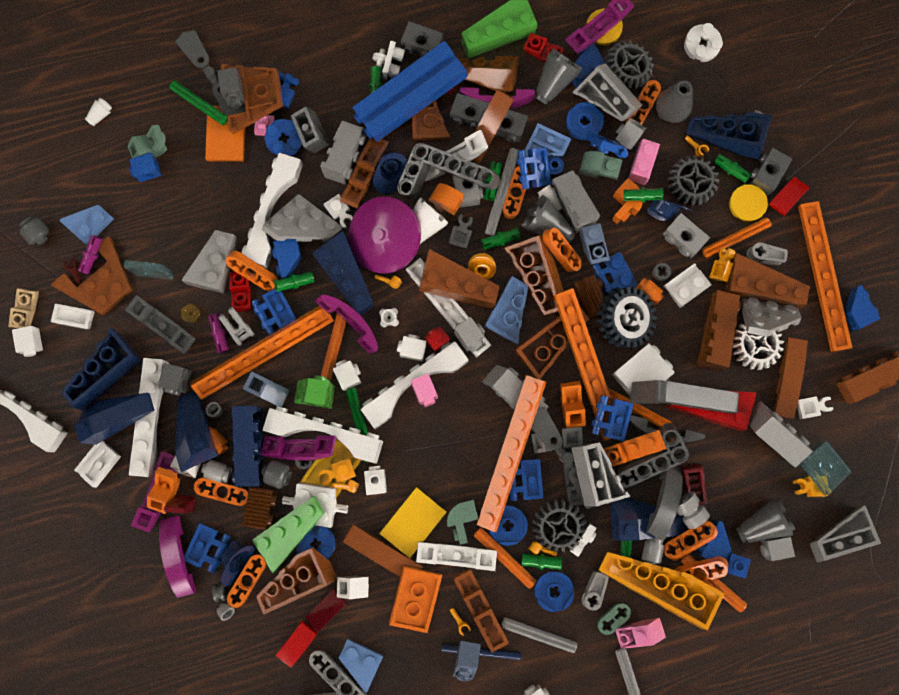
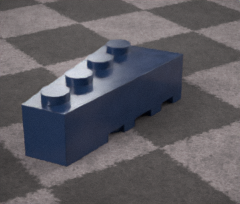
(342, 269)
(102, 370)
(247, 445)

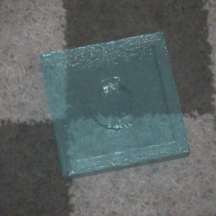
(148, 269)
(825, 468)

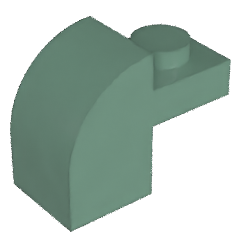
(151, 143)
(597, 163)
(460, 514)

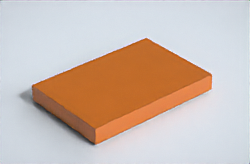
(222, 144)
(415, 599)

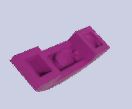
(599, 26)
(521, 96)
(367, 338)
(298, 449)
(145, 517)
(173, 557)

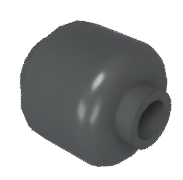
(33, 231)
(276, 474)

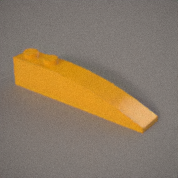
(666, 587)

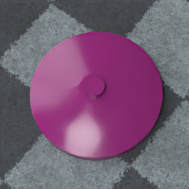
(384, 235)

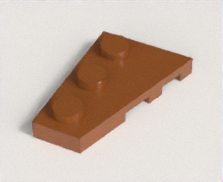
(429, 124)

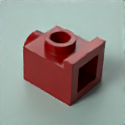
(436, 338)

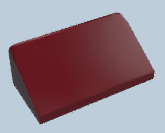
(325, 611)

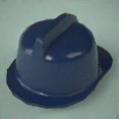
(389, 172)
(663, 209)
(234, 561)

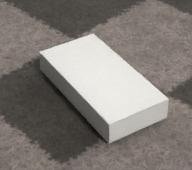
(72, 316)

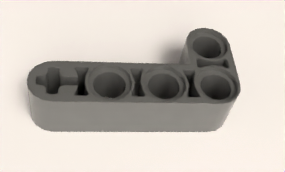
(653, 467)

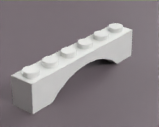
(284, 175)
(447, 361)
(286, 424)
(41, 431)
(144, 444)

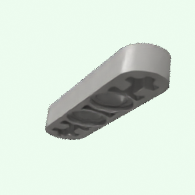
(342, 676)

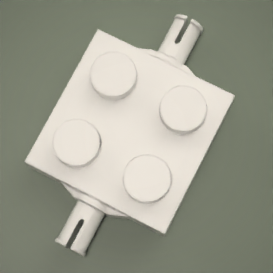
(326, 497)

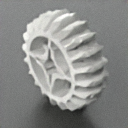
(747, 356)

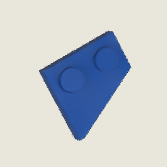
(588, 61)

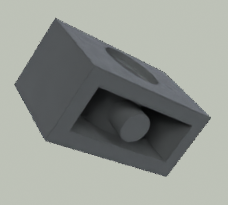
(416, 33)
(231, 87)
(310, 130)
(777, 163)
(175, 379)

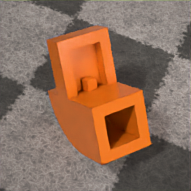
(446, 198)
(628, 206)
(572, 405)
(163, 490)

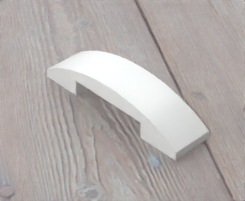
(468, 150)
(456, 556)

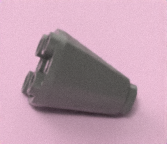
(555, 76)
(675, 102)
(547, 216)
(766, 524)

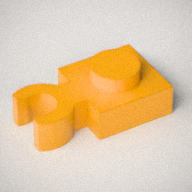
(722, 267)
(341, 471)
(809, 486)

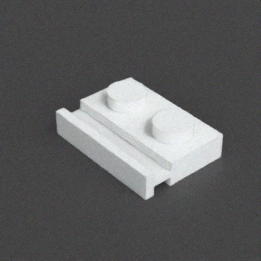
(687, 285)
(97, 463)

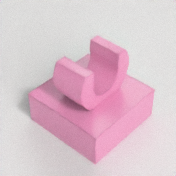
(262, 124)

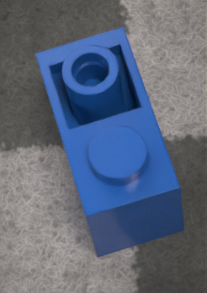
(288, 256)
(859, 309)
(718, 546)

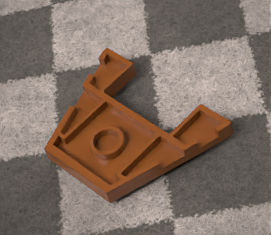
(261, 95)
(102, 288)

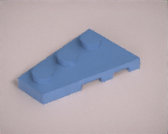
(508, 311)

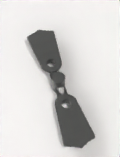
(194, 50)
(545, 430)

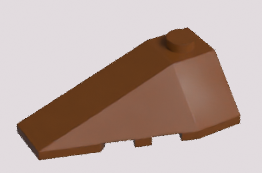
(493, 74)
(302, 576)

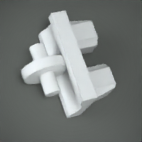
(393, 53)

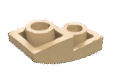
(24, 308)

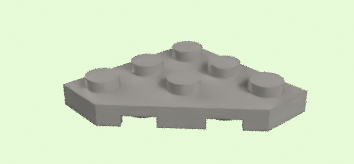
(301, 222)
(765, 317)

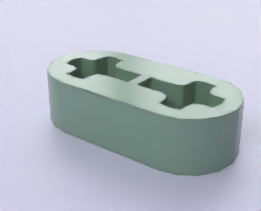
(617, 622)

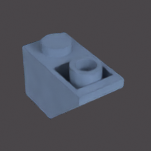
(594, 244)
(266, 389)
(466, 661)

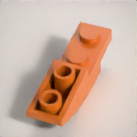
(635, 448)

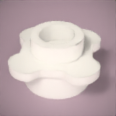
(389, 312)

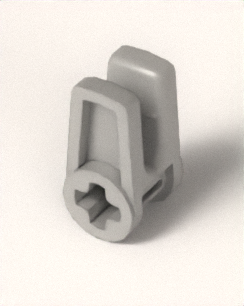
(768, 254)
(235, 332)
(596, 587)

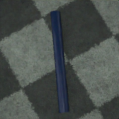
(485, 652)

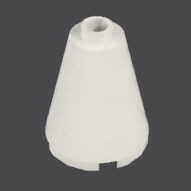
(429, 219)

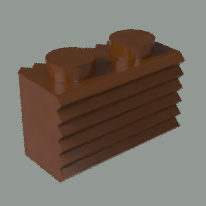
(589, 295)
(259, 508)

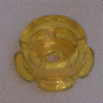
(185, 313)

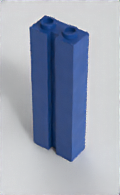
(410, 92)

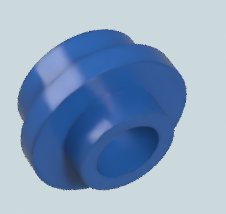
(555, 171)

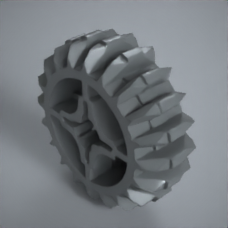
(633, 64)
(708, 178)
(572, 534)

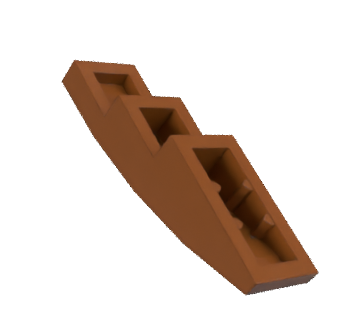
(493, 118)
(364, 172)
(791, 377)
(378, 550)
(480, 610)

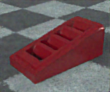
(692, 468)
(181, 504)

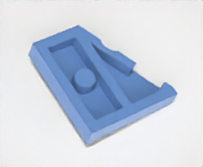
(545, 137)
(88, 222)
(360, 662)

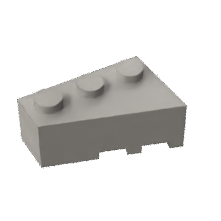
(608, 93)
(343, 152)
(575, 201)
(209, 268)
(507, 385)
(778, 435)
(596, 476)
(846, 536)

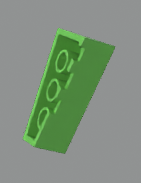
(499, 28)

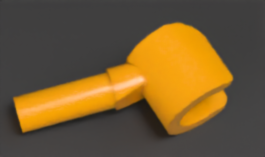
(697, 147)
(395, 282)
(351, 486)
(535, 547)
(460, 622)

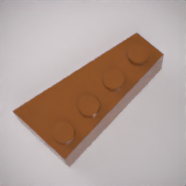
(538, 271)
(455, 282)
(765, 284)
(719, 331)
(544, 347)
(870, 379)

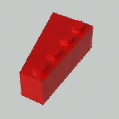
(737, 421)

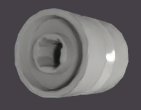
(692, 512)

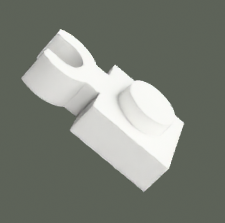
(338, 210)
(811, 407)
(587, 536)

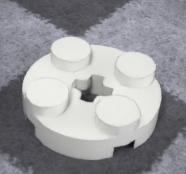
(701, 52)

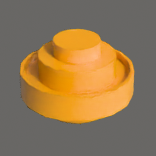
(482, 265)

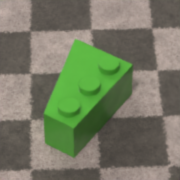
(315, 392)

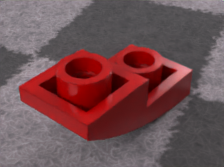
(540, 47)
(789, 196)
(240, 292)
(296, 644)

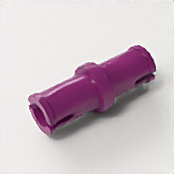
(90, 254)
(218, 333)

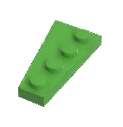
(282, 537)

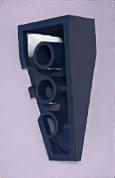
(737, 134)
(111, 416)
(193, 433)
(631, 519)

